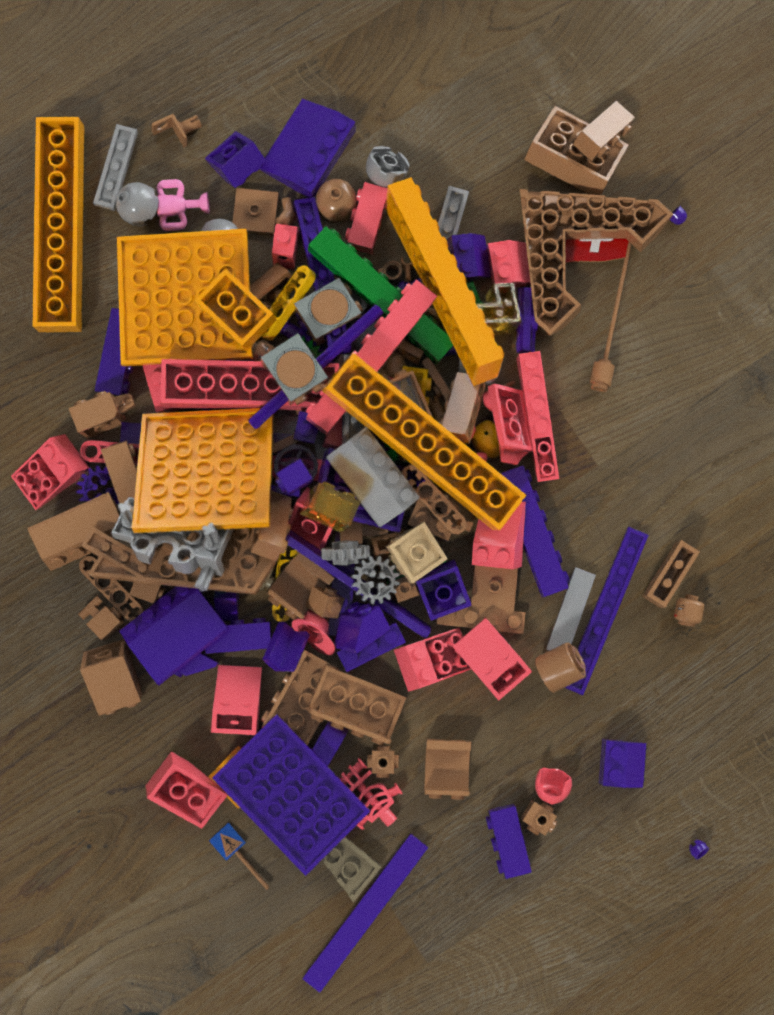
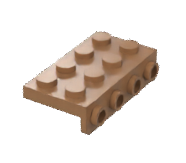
(295, 697)
(355, 705)

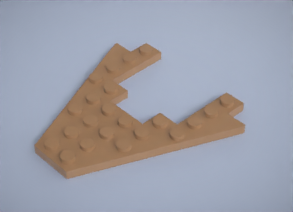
(242, 573)

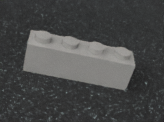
(372, 477)

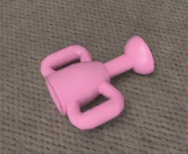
(176, 205)

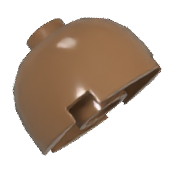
(336, 200)

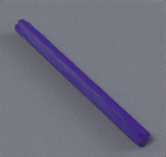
(323, 360)

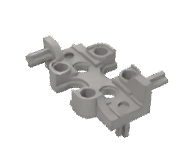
(203, 553)

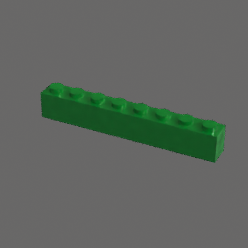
(375, 289)

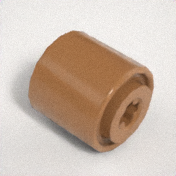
(561, 667)

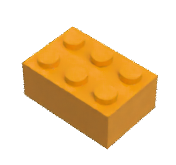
(235, 310)

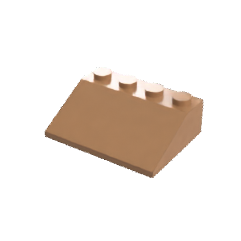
(555, 153)

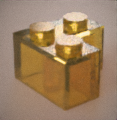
(501, 308)

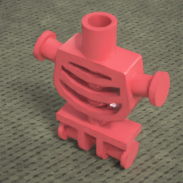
(383, 811)

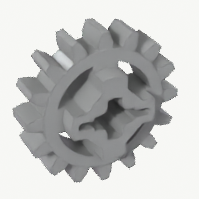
(345, 552)

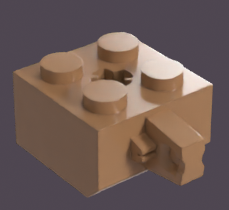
(100, 413)
(422, 514)

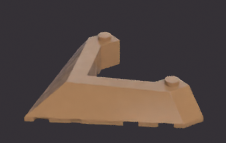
(556, 217)

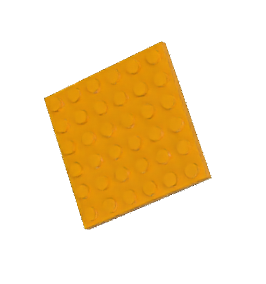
(159, 289)
(203, 471)

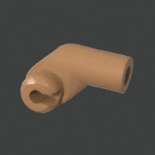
(288, 214)

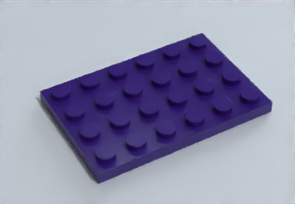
(291, 794)

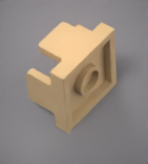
(415, 552)

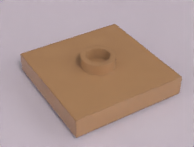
(255, 210)
(494, 587)

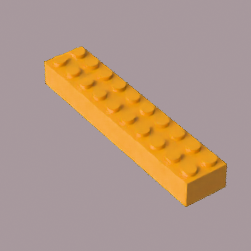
(58, 224)
(440, 274)
(424, 442)

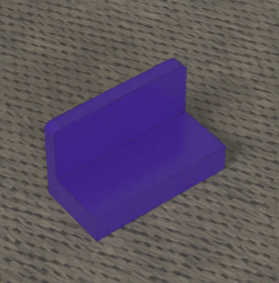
(285, 648)

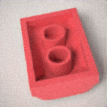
(510, 422)

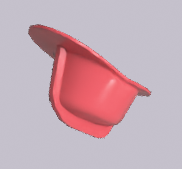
(318, 629)

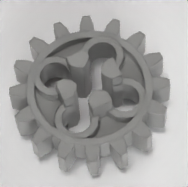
(368, 569)

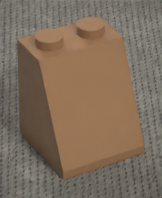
(111, 677)

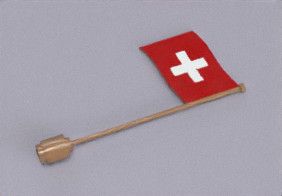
(601, 251)

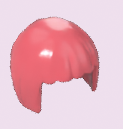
(552, 785)

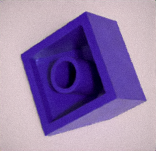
(236, 159)
(471, 255)
(443, 590)
(360, 627)
(622, 764)

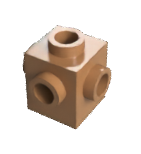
(386, 753)
(533, 812)

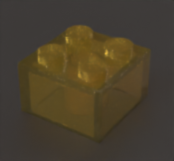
(330, 506)

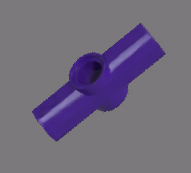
(526, 330)

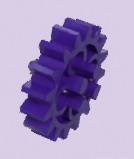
(87, 485)

